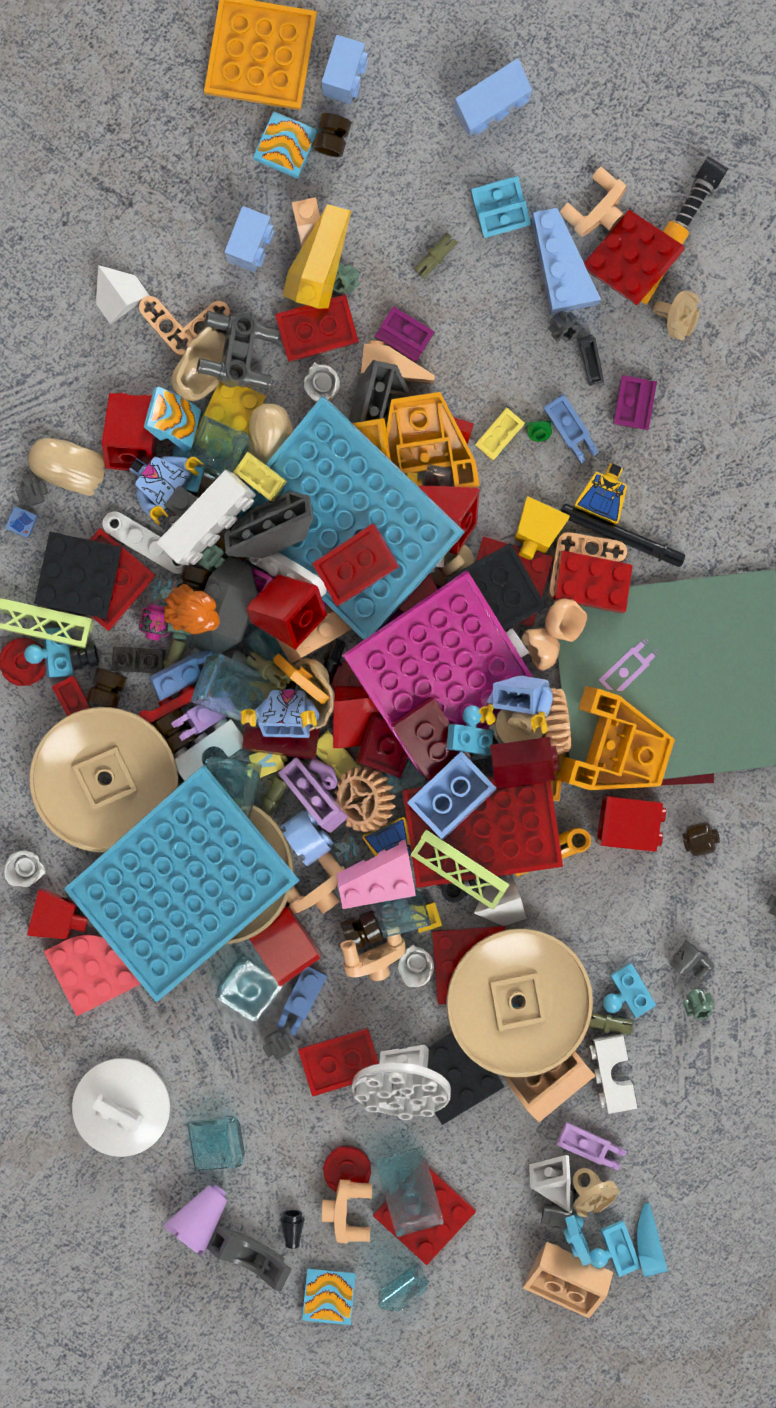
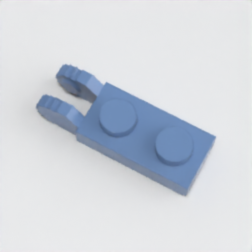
(569, 426)
(178, 675)
(302, 997)

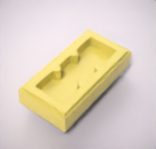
(499, 434)
(260, 476)
(337, 758)

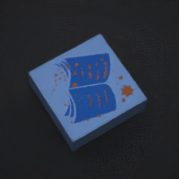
(21, 522)

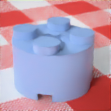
(306, 837)

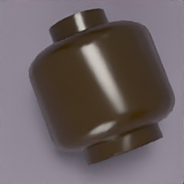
(700, 839)

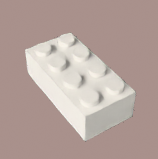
(206, 519)

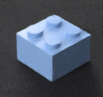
(344, 68)
(249, 239)

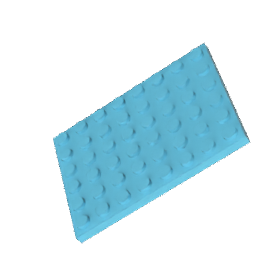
(349, 490)
(181, 884)

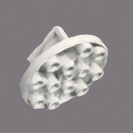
(402, 1085)
(121, 1107)

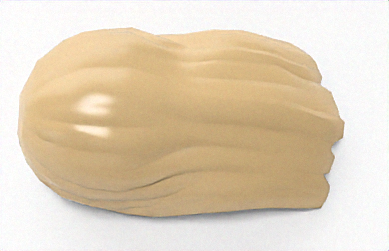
(184, 379)
(268, 430)
(67, 465)
(321, 679)

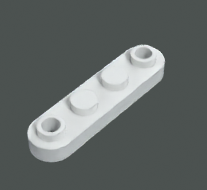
(139, 539)
(281, 565)

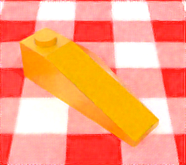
(316, 265)

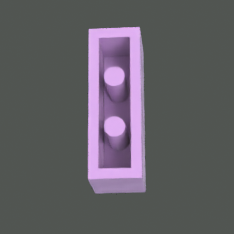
(313, 795)

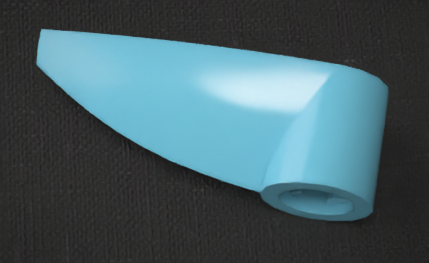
(649, 1244)

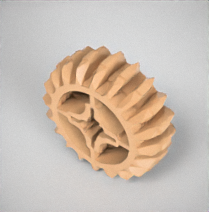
(558, 723)
(375, 808)

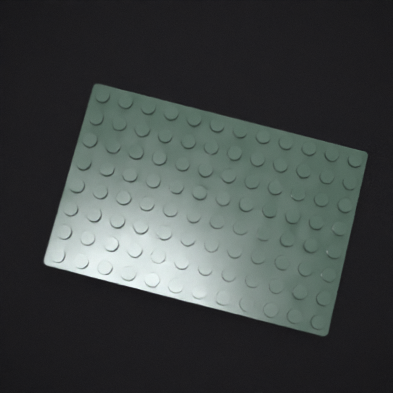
(711, 672)

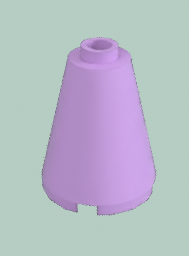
(198, 1219)

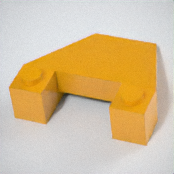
(425, 433)
(624, 749)

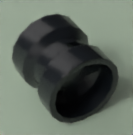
(84, 656)

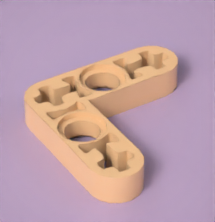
(187, 332)
(579, 542)

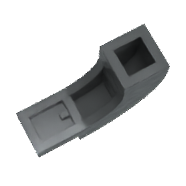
(251, 1254)

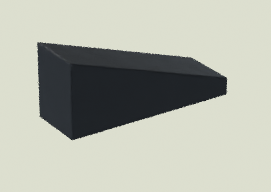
(591, 359)

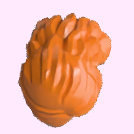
(191, 610)

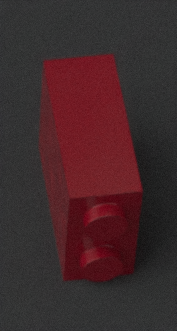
(524, 762)

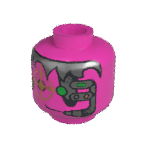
(153, 622)

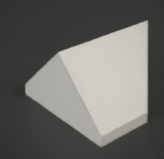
(117, 293)
(508, 908)
(552, 1180)

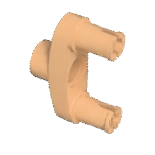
(604, 213)
(323, 895)
(374, 961)
(336, 1211)

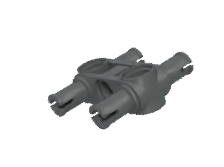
(237, 350)

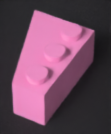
(378, 879)

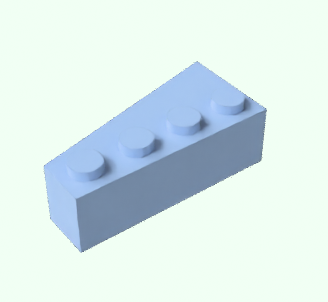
(563, 270)

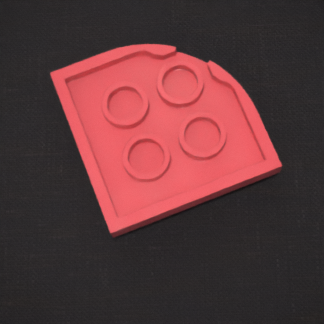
(89, 971)

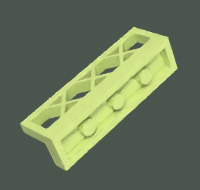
(45, 616)
(466, 862)

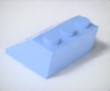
(493, 98)
(451, 795)

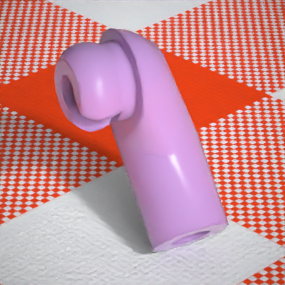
(326, 772)

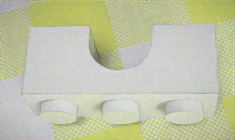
(226, 736)
(616, 1095)

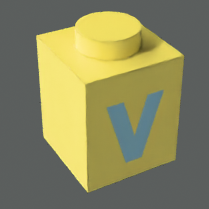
(269, 762)

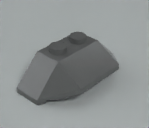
(375, 390)
(270, 526)
(232, 589)

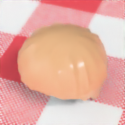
(565, 620)
(541, 647)

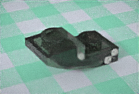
(137, 659)

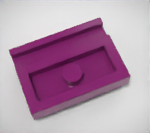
(404, 334)
(634, 402)

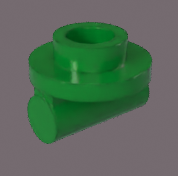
(539, 430)

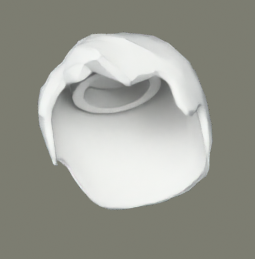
(321, 382)
(23, 869)
(416, 966)

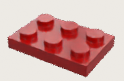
(315, 331)
(355, 565)
(593, 581)
(337, 1060)

